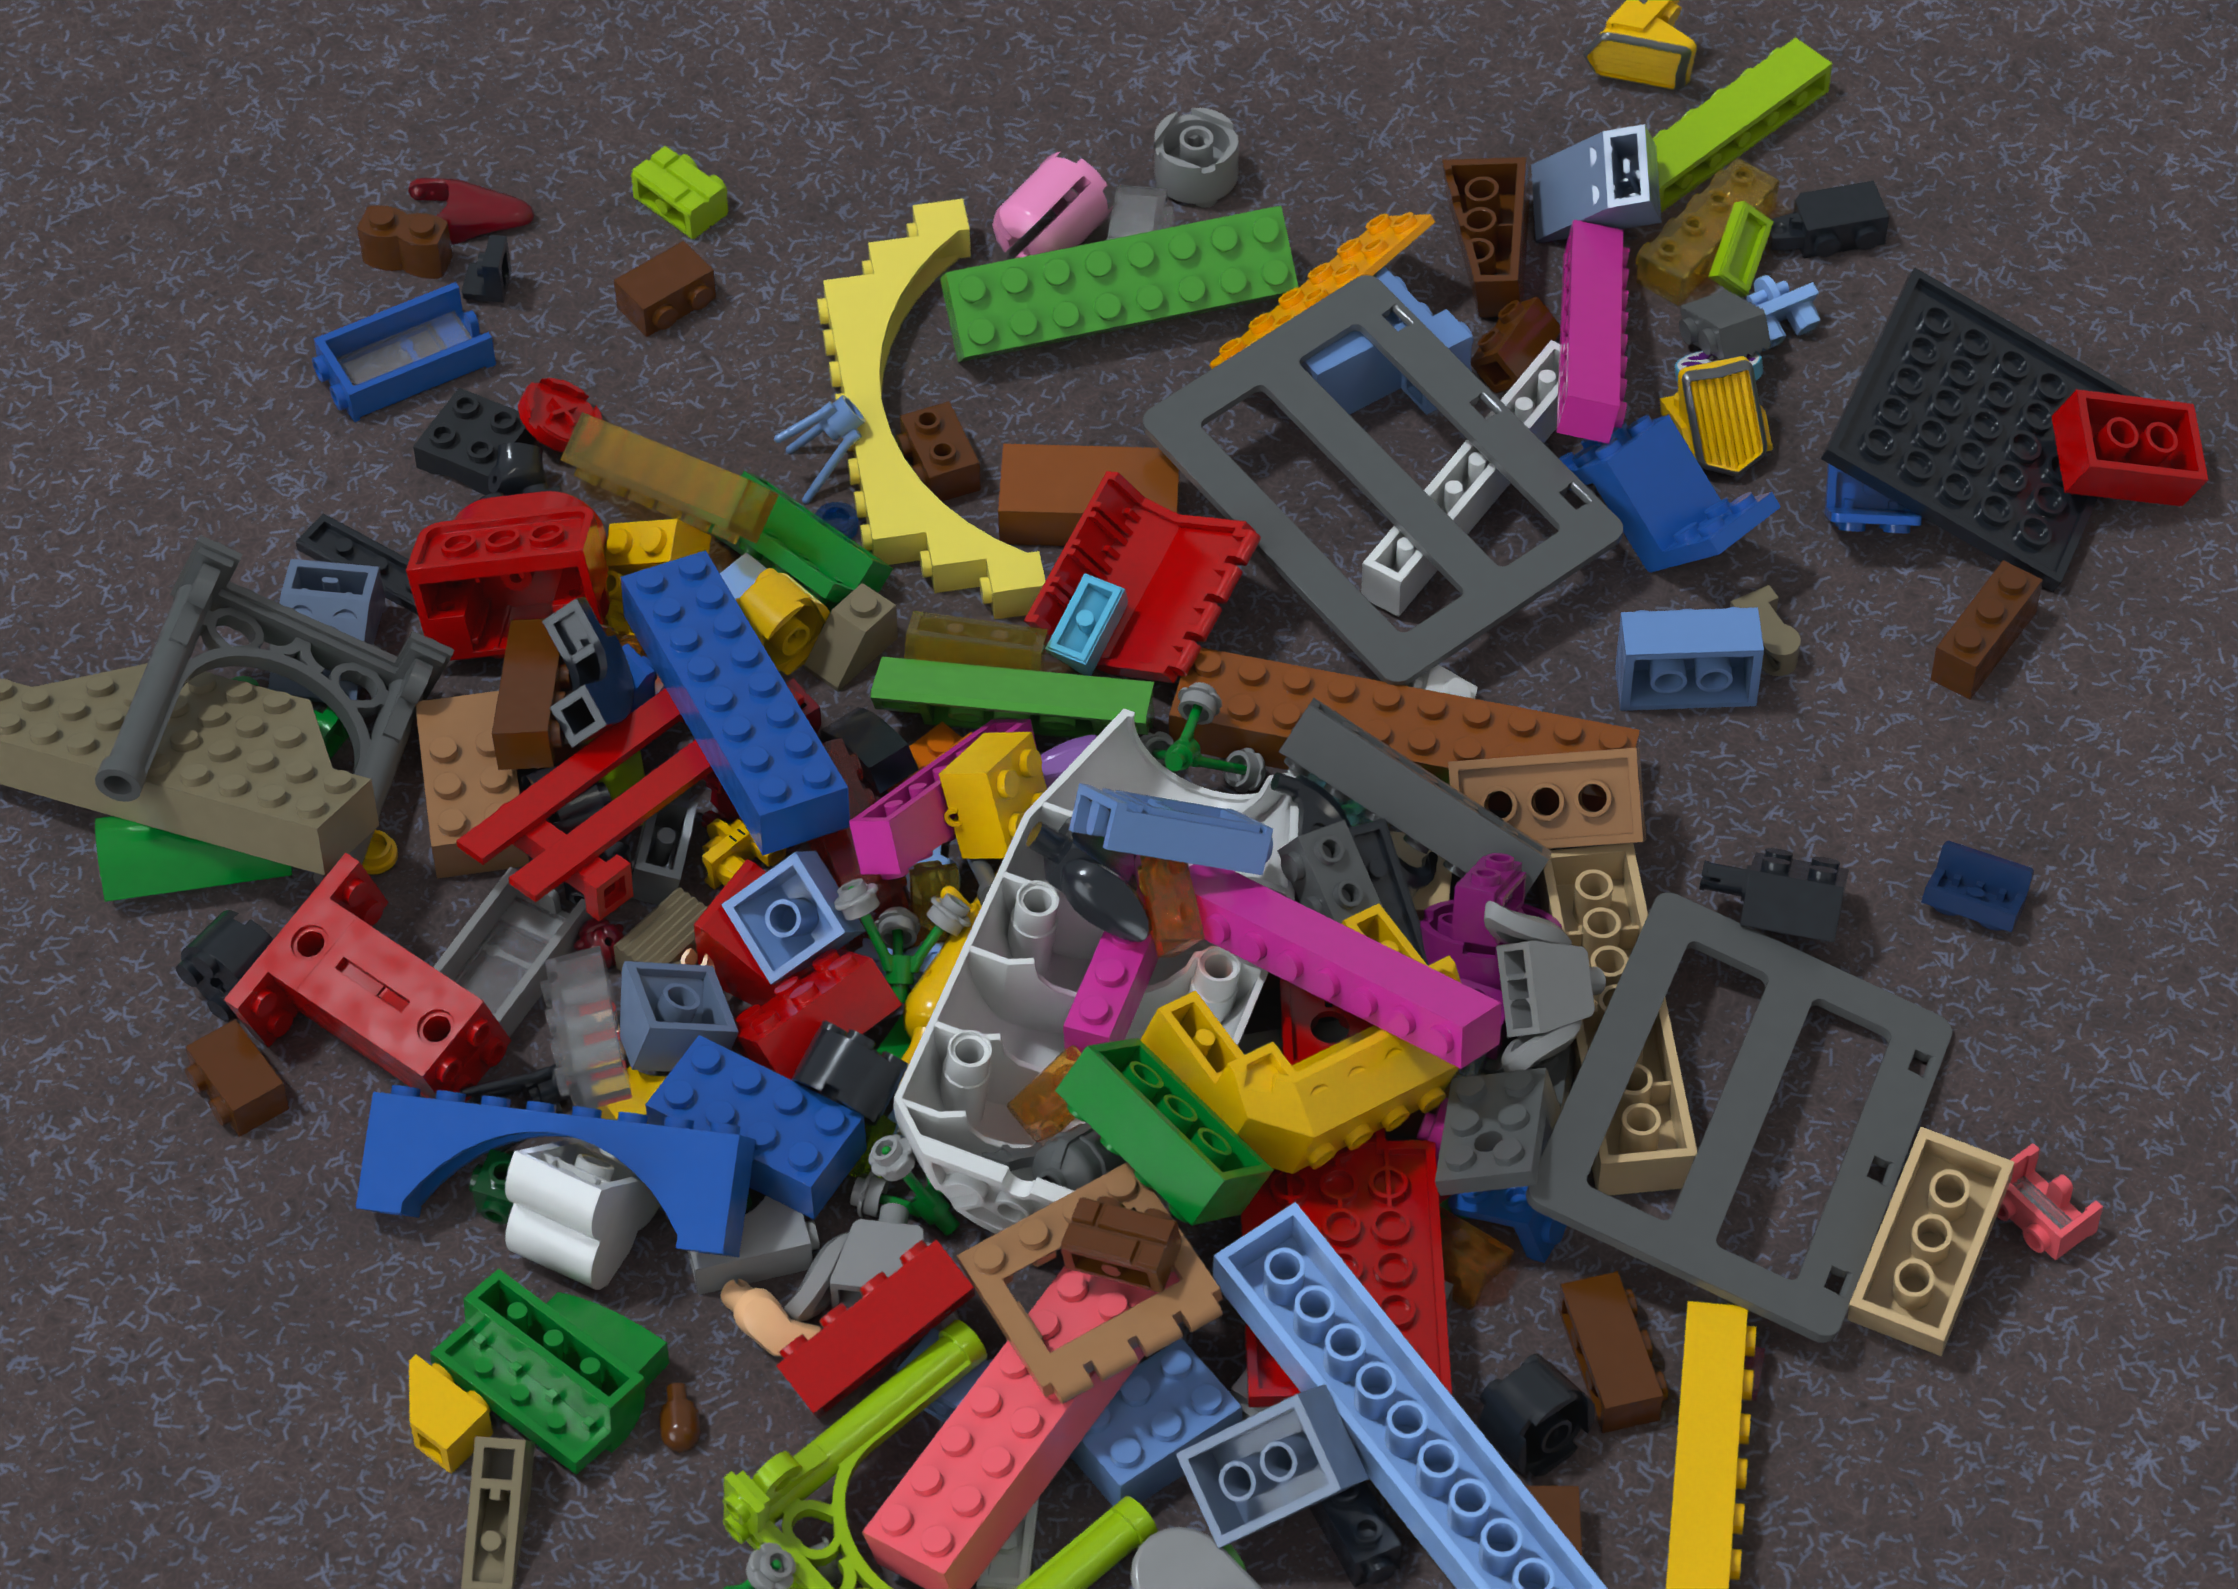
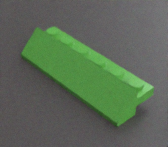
(976, 694)

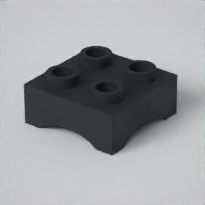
(466, 439)

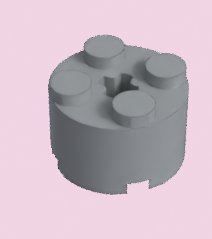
(1196, 156)

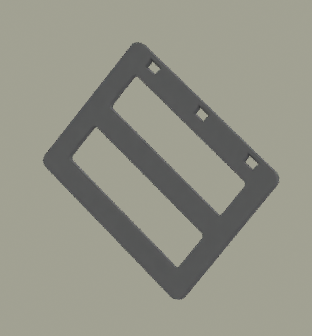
(1487, 590)
(1687, 1240)

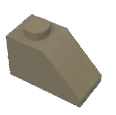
(852, 637)

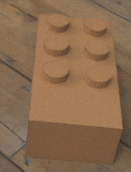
(463, 779)

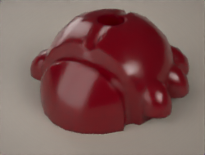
(594, 933)

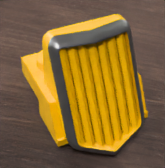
(1644, 46)
(1720, 415)

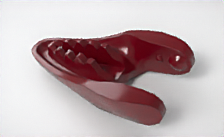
(472, 208)

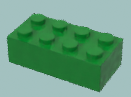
(1163, 1131)

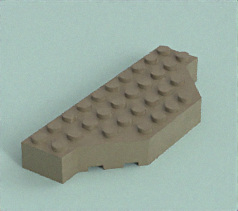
(229, 770)

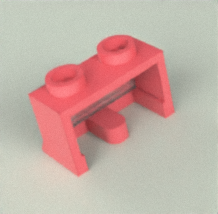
(2045, 1208)

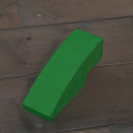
(616, 1333)

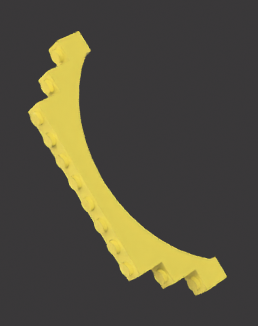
(900, 511)

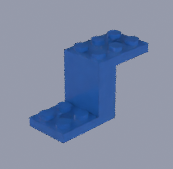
(1664, 494)

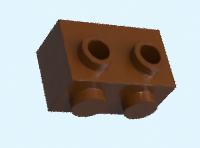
(939, 451)

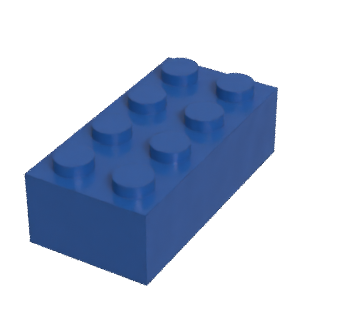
(801, 1137)

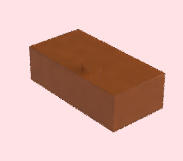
(1051, 485)

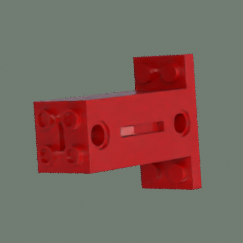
(368, 991)

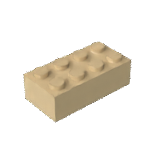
(1930, 1241)

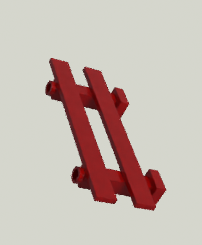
(575, 855)

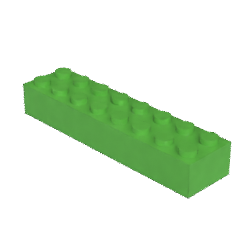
(1118, 283)

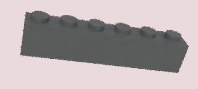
(1404, 794)

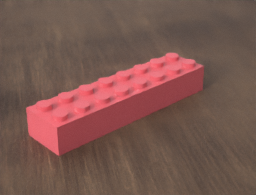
(998, 1447)

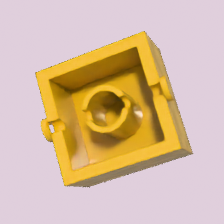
(991, 791)

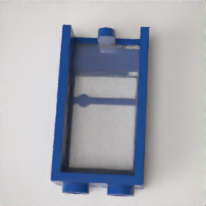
(401, 352)

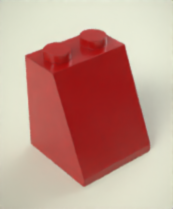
(732, 959)

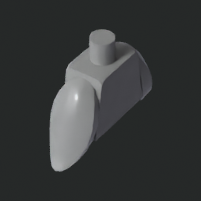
(1542, 985)
(855, 1259)

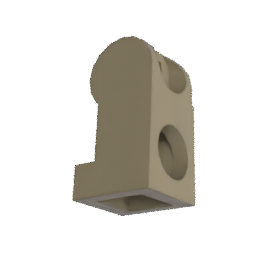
(1779, 639)

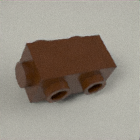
(1514, 343)

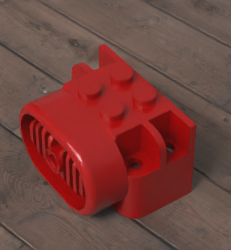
(506, 564)

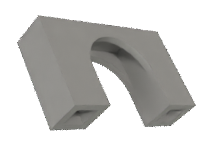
(772, 1245)

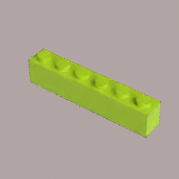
(1738, 118)

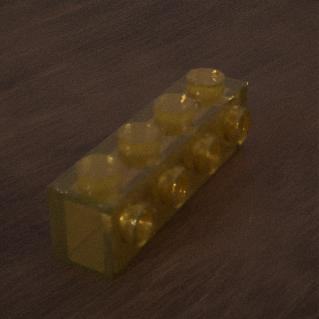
(1688, 244)

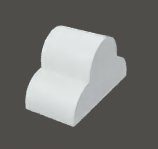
(575, 1209)

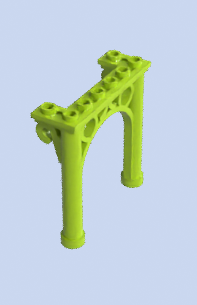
(787, 1480)

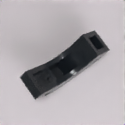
(597, 670)

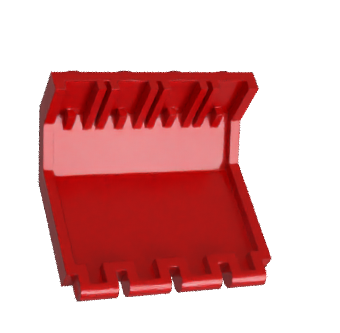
(1171, 574)

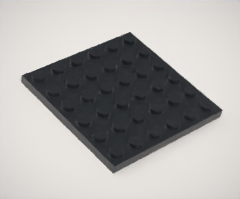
(1963, 427)

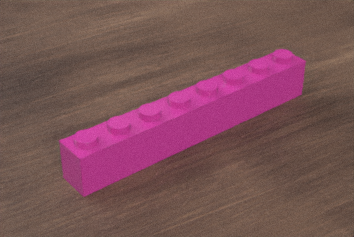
(1593, 333)
(1345, 967)

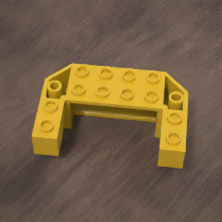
(1319, 1104)

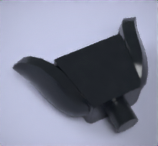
(1094, 880)

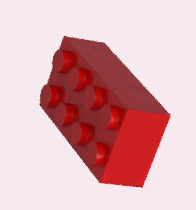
(876, 1328)

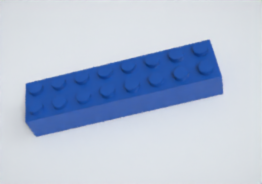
(735, 703)

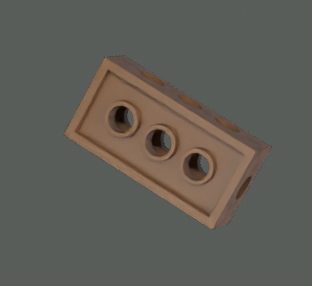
(1568, 775)

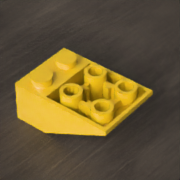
(642, 546)

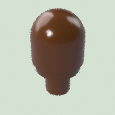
(679, 1420)

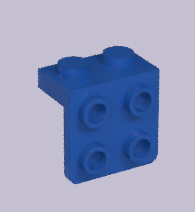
(1856, 504)
(1510, 1208)

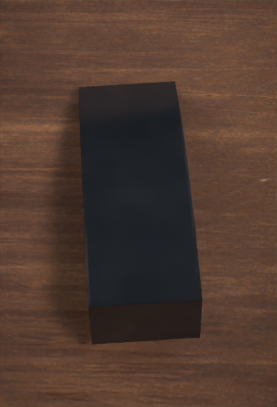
(880, 749)

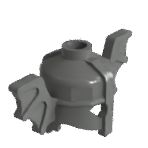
(1065, 1159)

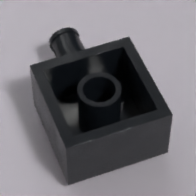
(1784, 892)

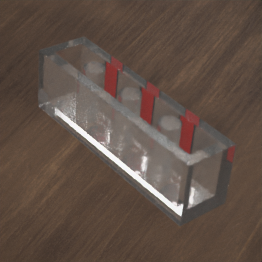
(585, 1029)

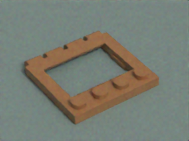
(1111, 1344)

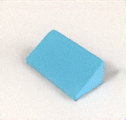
(1088, 624)

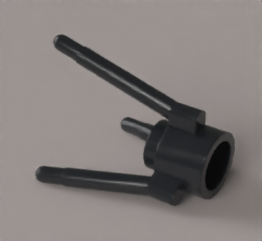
(536, 1086)

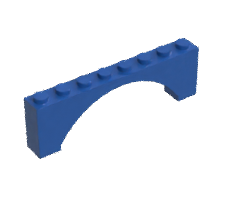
(692, 1172)

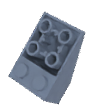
(1599, 182)
(338, 596)

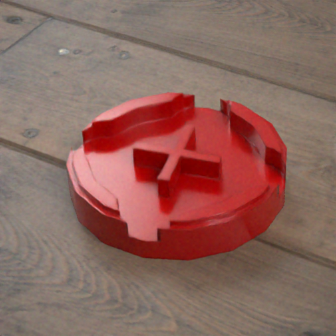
(552, 411)

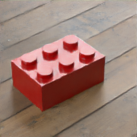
(2129, 448)
(839, 989)

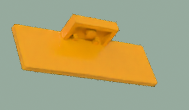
(1357, 257)

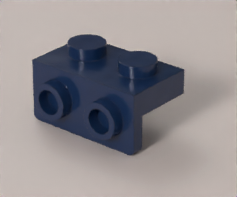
(1978, 887)

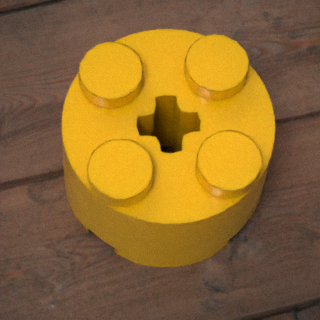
(783, 618)

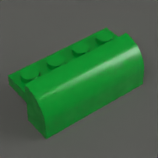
(811, 551)
(152, 861)
(542, 1373)

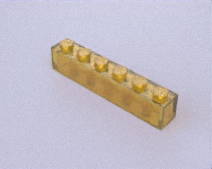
(669, 478)

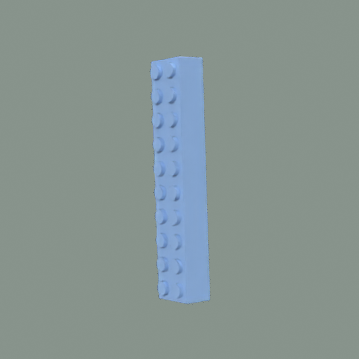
(1397, 1412)

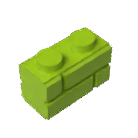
(680, 192)

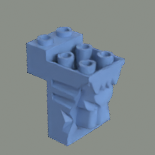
(1360, 374)

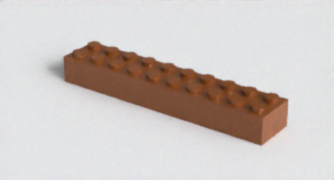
(1428, 727)

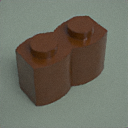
(405, 242)

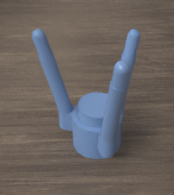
(837, 421)

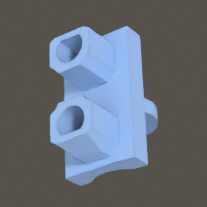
(1781, 305)

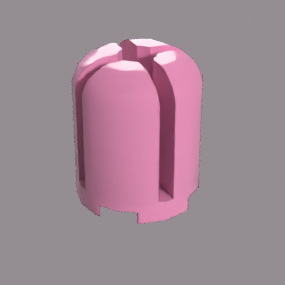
(1052, 189)

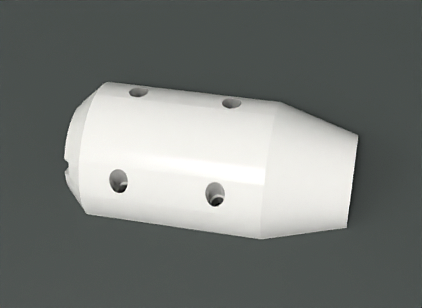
(1020, 977)

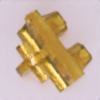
(927, 881)

